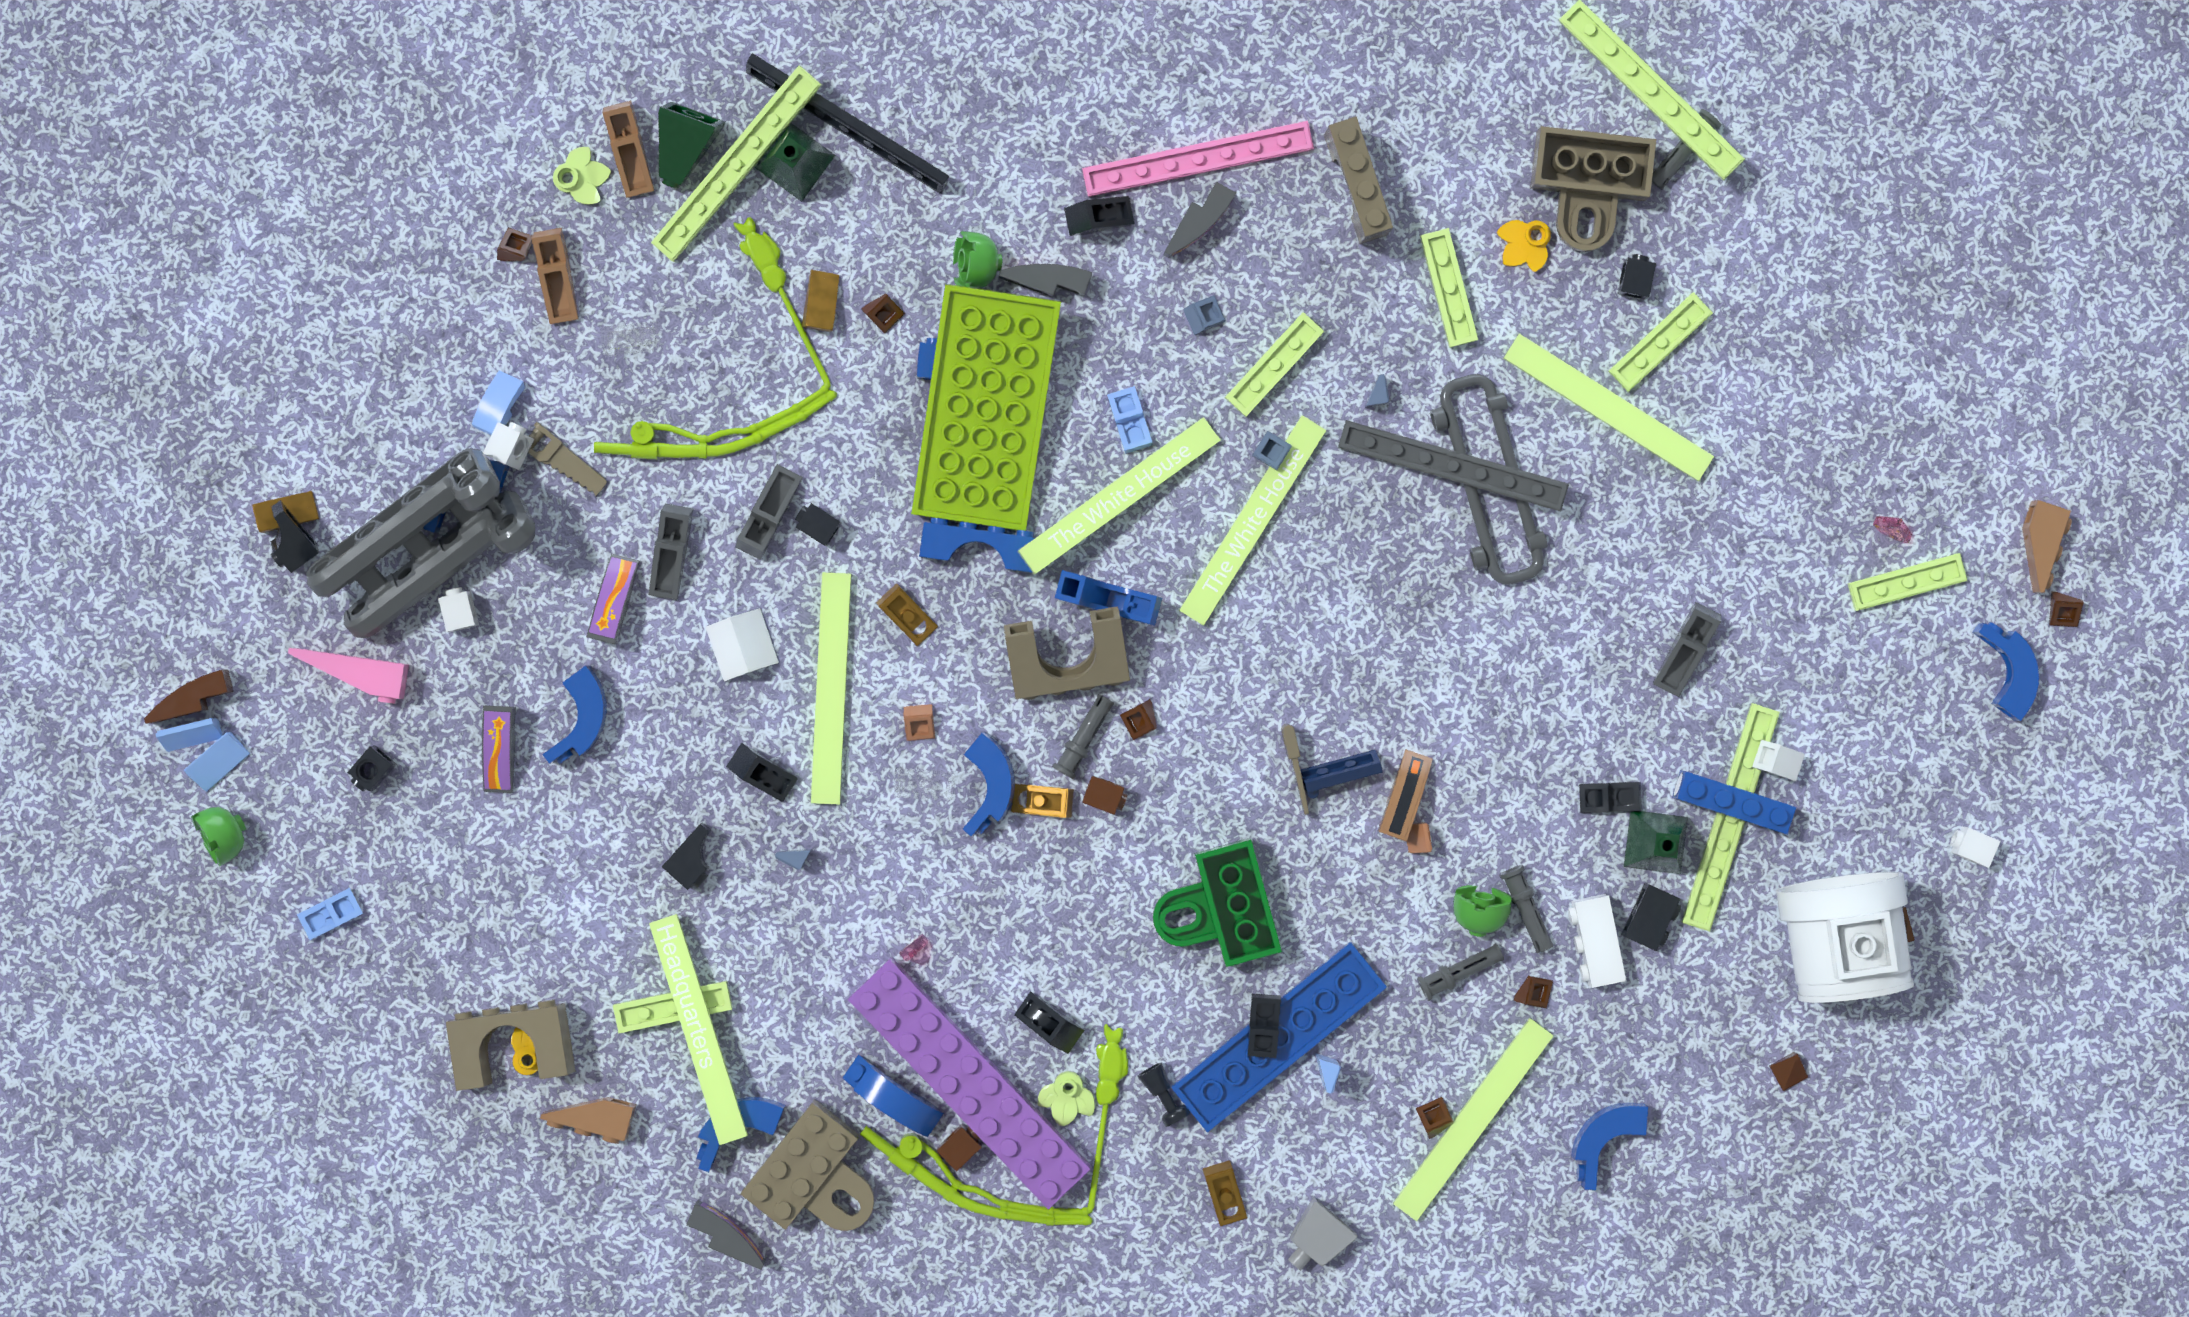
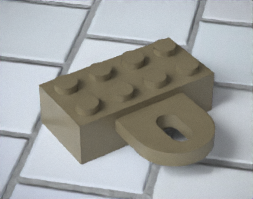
(1591, 174)
(808, 1171)

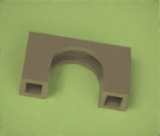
(1369, 208)
(1036, 677)
(544, 1025)

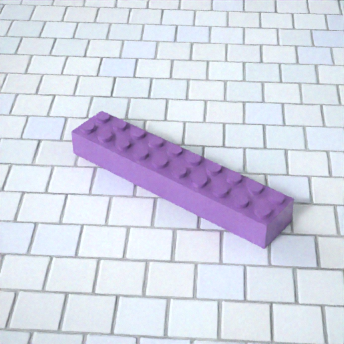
(969, 1083)

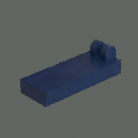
(1340, 771)

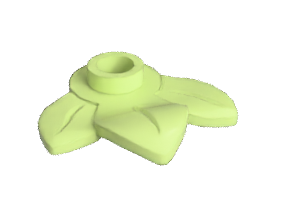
(586, 176)
(1066, 1102)

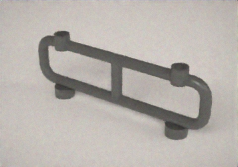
(1484, 555)

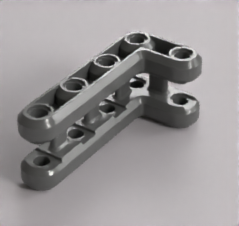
(485, 518)

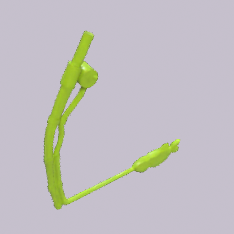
(765, 257)
(1112, 1069)

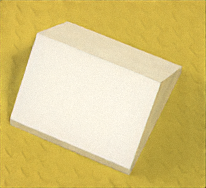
(742, 644)

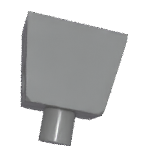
(1319, 1236)

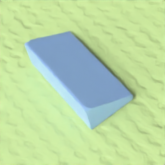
(189, 734)
(217, 761)
(1329, 1071)

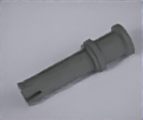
(1679, 156)
(1077, 748)
(1522, 896)
(1492, 955)

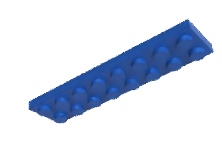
(1305, 1018)

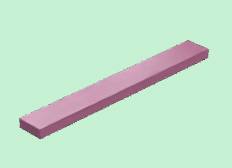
(1198, 158)

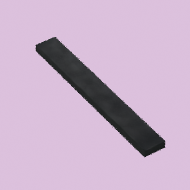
(854, 128)

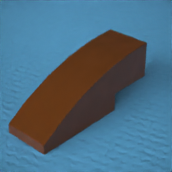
(191, 697)

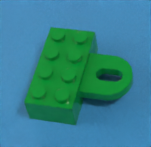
(1227, 906)

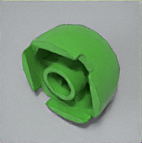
(976, 260)
(220, 833)
(1481, 910)

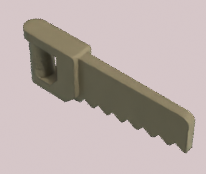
(565, 460)
(1293, 753)

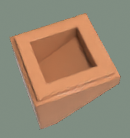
(919, 722)
(1419, 838)

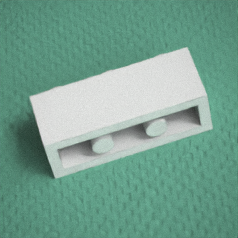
(1597, 941)

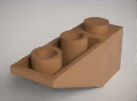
(2042, 538)
(601, 1116)

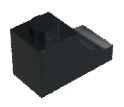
(1099, 215)
(293, 543)
(761, 772)
(687, 861)
(1049, 1023)

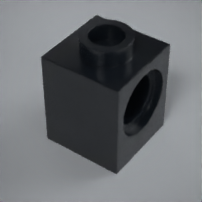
(1636, 277)
(817, 524)
(380, 760)

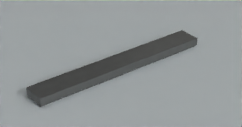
(1453, 465)

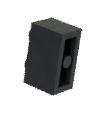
(1651, 917)

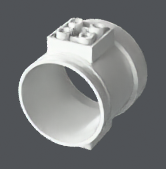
(1847, 936)

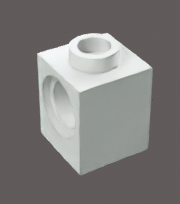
(509, 444)
(458, 610)
(1778, 760)
(1974, 846)

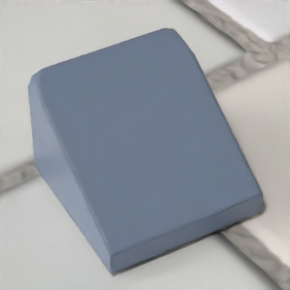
(1204, 315)
(1379, 392)
(1271, 450)
(793, 858)

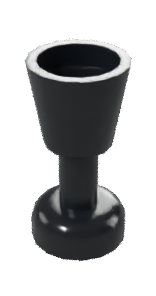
(1158, 1084)

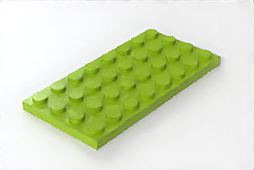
(985, 407)

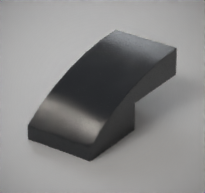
(1610, 797)
(1264, 1025)

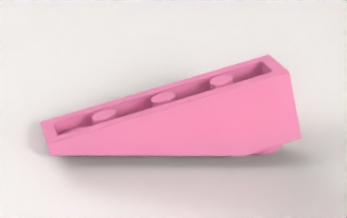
(369, 675)

